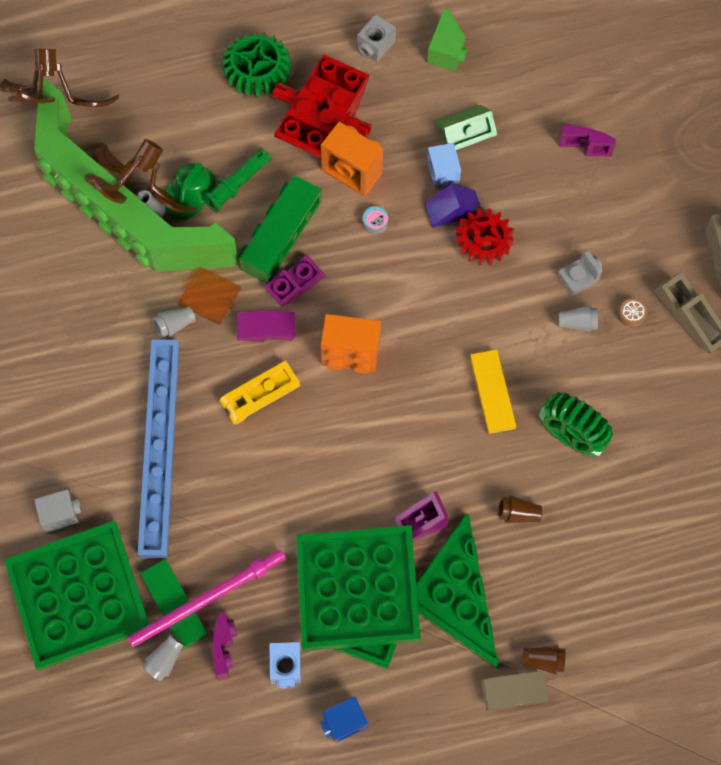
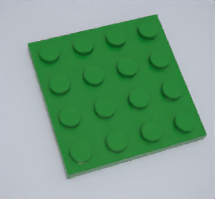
(357, 588)
(76, 595)

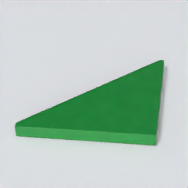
(454, 594)

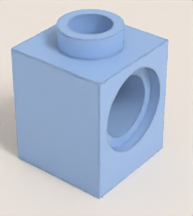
(444, 165)
(283, 651)

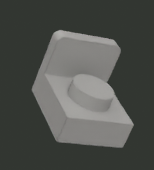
(581, 273)

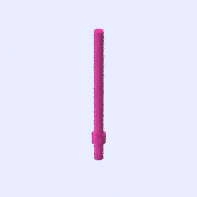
(256, 569)

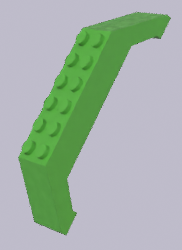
(132, 222)

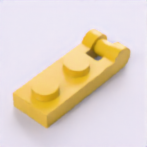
(260, 392)

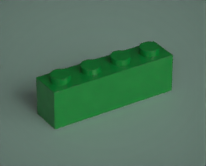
(280, 229)

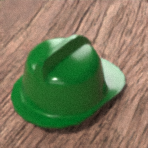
(188, 186)

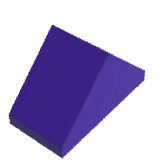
(452, 205)

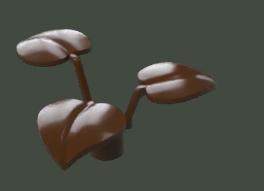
(45, 66)
(144, 159)

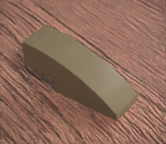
(691, 311)

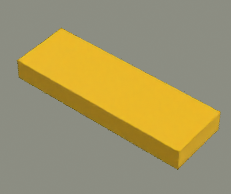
(492, 391)

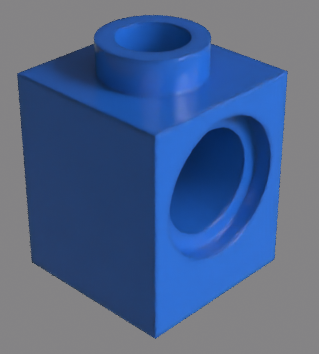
(344, 720)

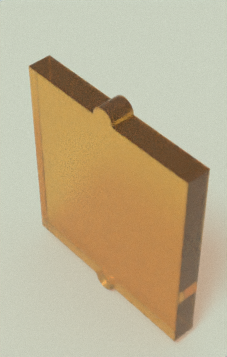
(209, 295)

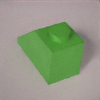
(447, 43)

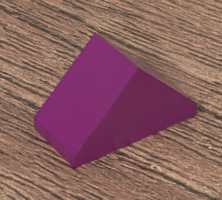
(424, 517)

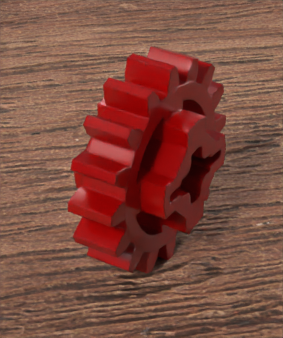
(483, 233)

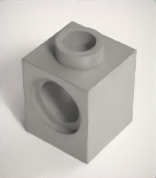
(376, 29)
(58, 511)

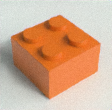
(352, 158)
(350, 343)

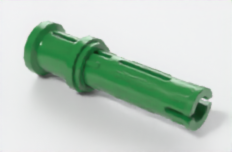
(228, 186)

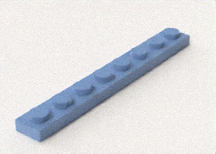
(159, 449)

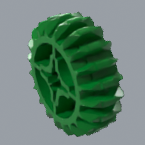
(262, 74)
(576, 424)

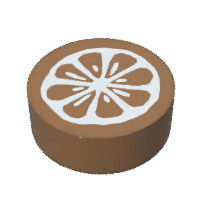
(632, 312)

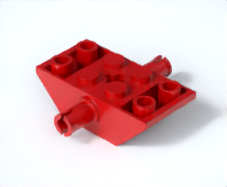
(326, 98)

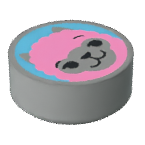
(375, 220)

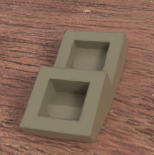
(515, 690)

